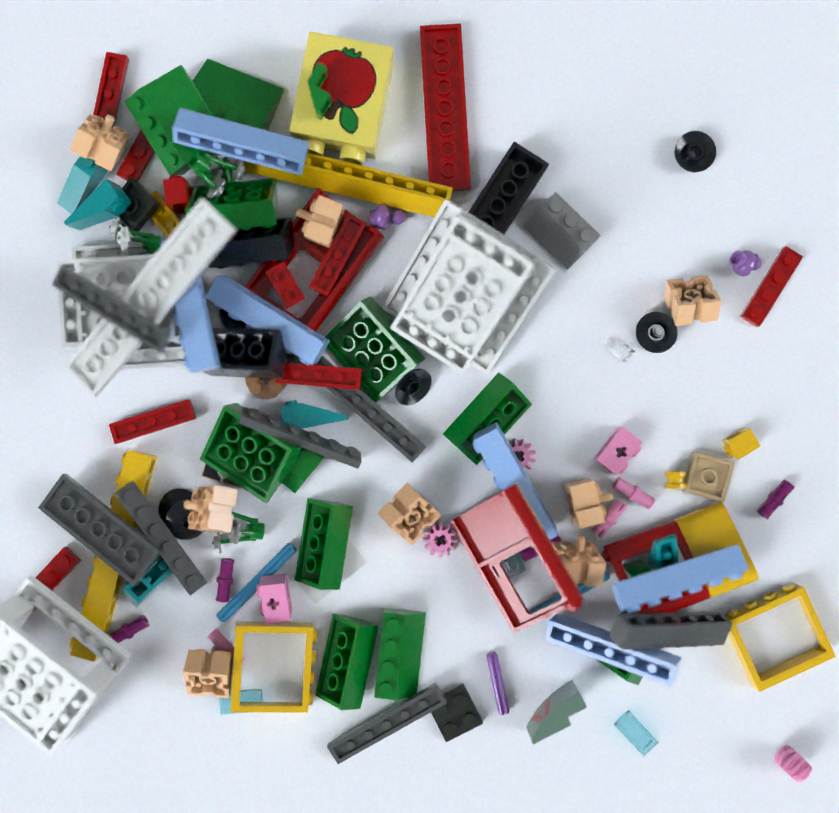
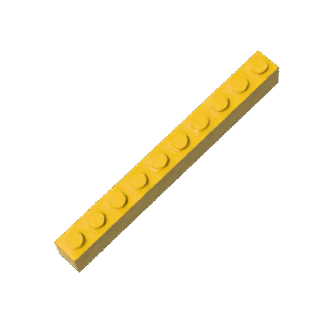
(363, 184)
(105, 582)

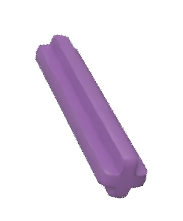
(498, 684)

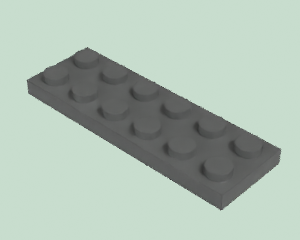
(100, 529)

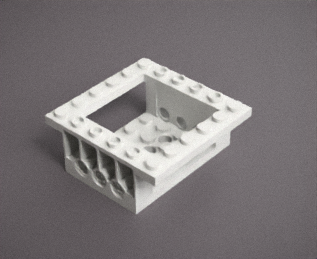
(439, 269)
(114, 274)
(66, 693)

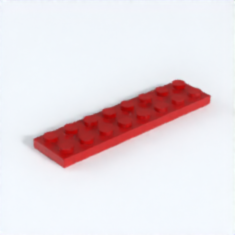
(445, 106)

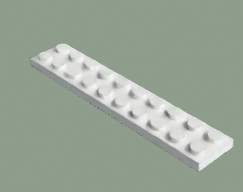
(152, 294)

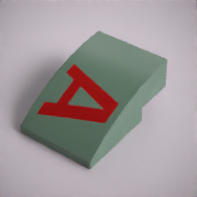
(554, 712)

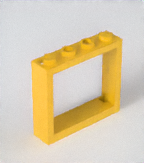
(793, 666)
(308, 675)

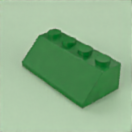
(498, 403)
(323, 544)
(399, 654)
(346, 662)

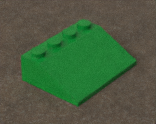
(237, 95)
(156, 110)
(243, 203)
(368, 343)
(247, 455)

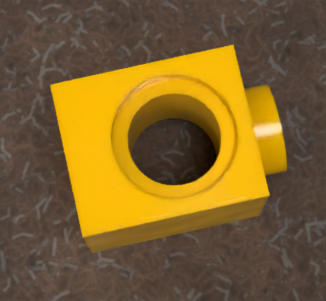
(740, 443)

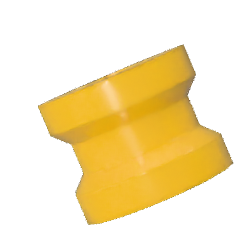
(675, 479)

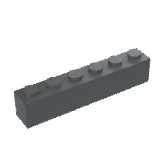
(670, 630)

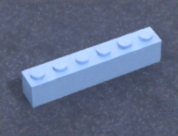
(240, 141)
(260, 314)
(196, 329)
(508, 471)
(680, 578)
(596, 643)

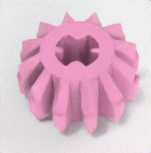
(525, 453)
(441, 546)
(793, 763)

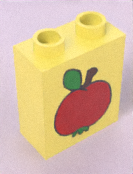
(359, 93)

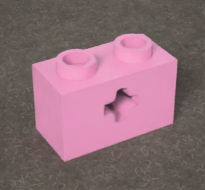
(619, 439)
(275, 598)

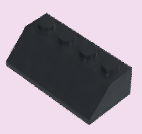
(257, 245)
(249, 353)

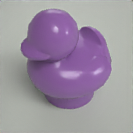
(383, 218)
(744, 262)

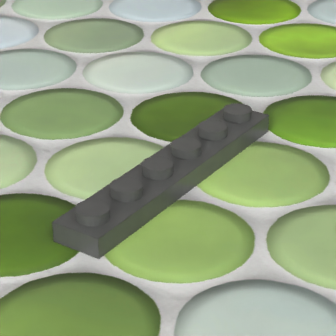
(112, 309)
(295, 435)
(160, 535)
(387, 723)

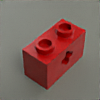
(177, 193)
(284, 285)

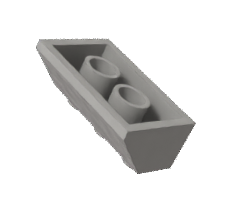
(561, 230)

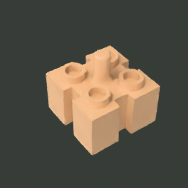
(100, 141)
(322, 220)
(692, 300)
(584, 502)
(211, 509)
(409, 514)
(582, 561)
(208, 672)

